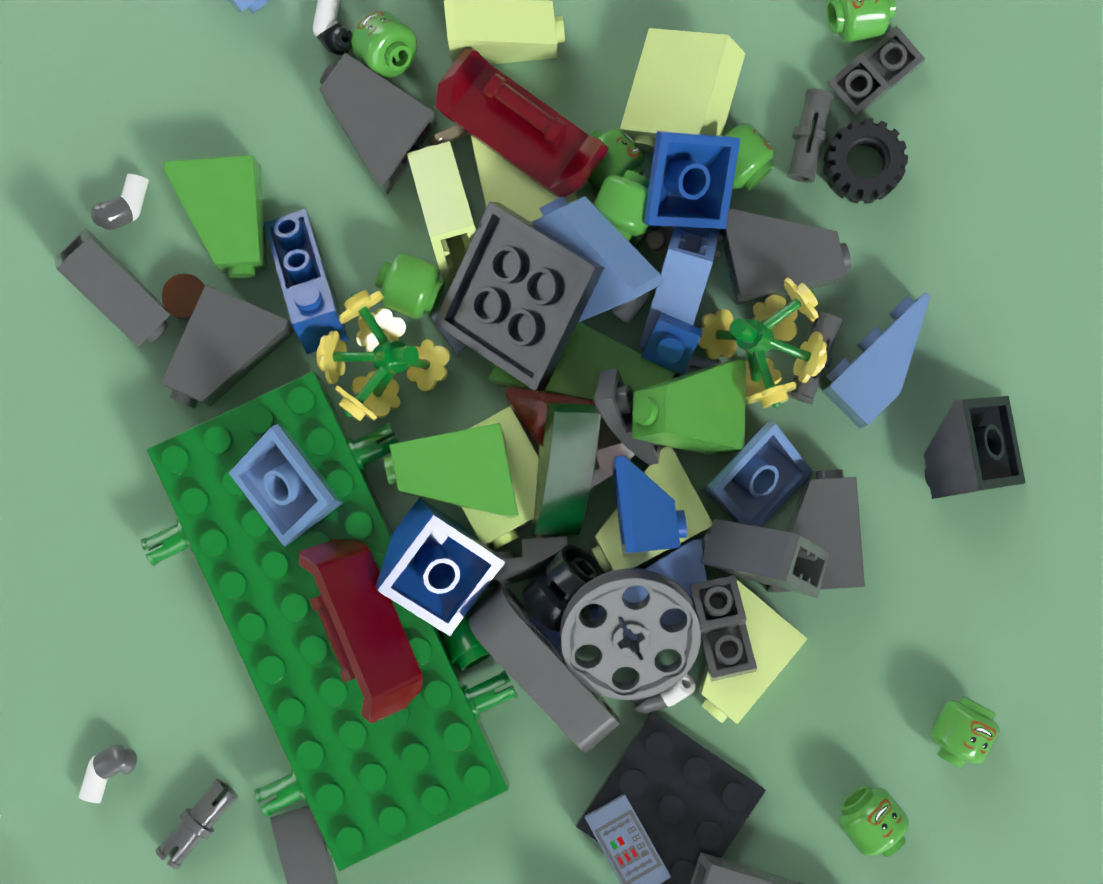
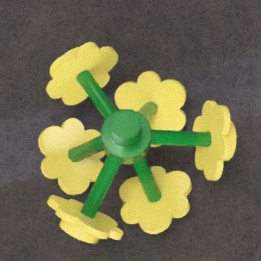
(758, 335)
(389, 356)

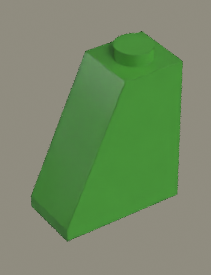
(225, 208)
(695, 410)
(457, 469)

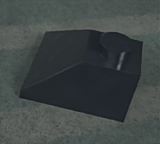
(974, 449)

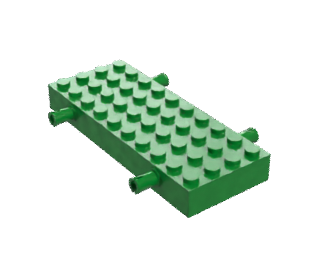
(359, 777)

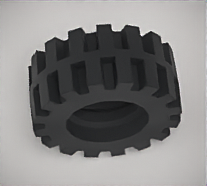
(880, 139)

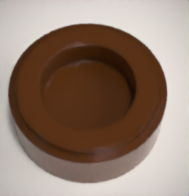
(182, 294)

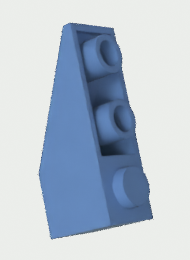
(878, 373)

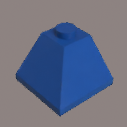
(691, 180)
(645, 511)
(436, 567)

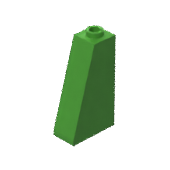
(583, 360)

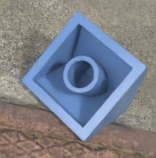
(759, 477)
(284, 485)

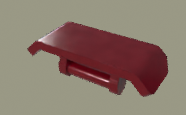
(517, 125)
(363, 626)

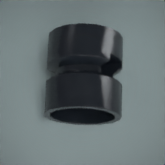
(552, 589)

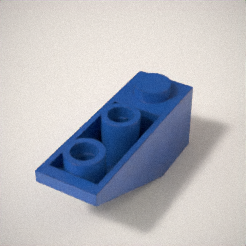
(304, 279)

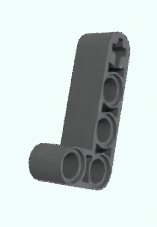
(539, 668)

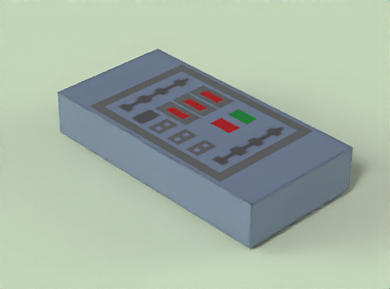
(626, 843)

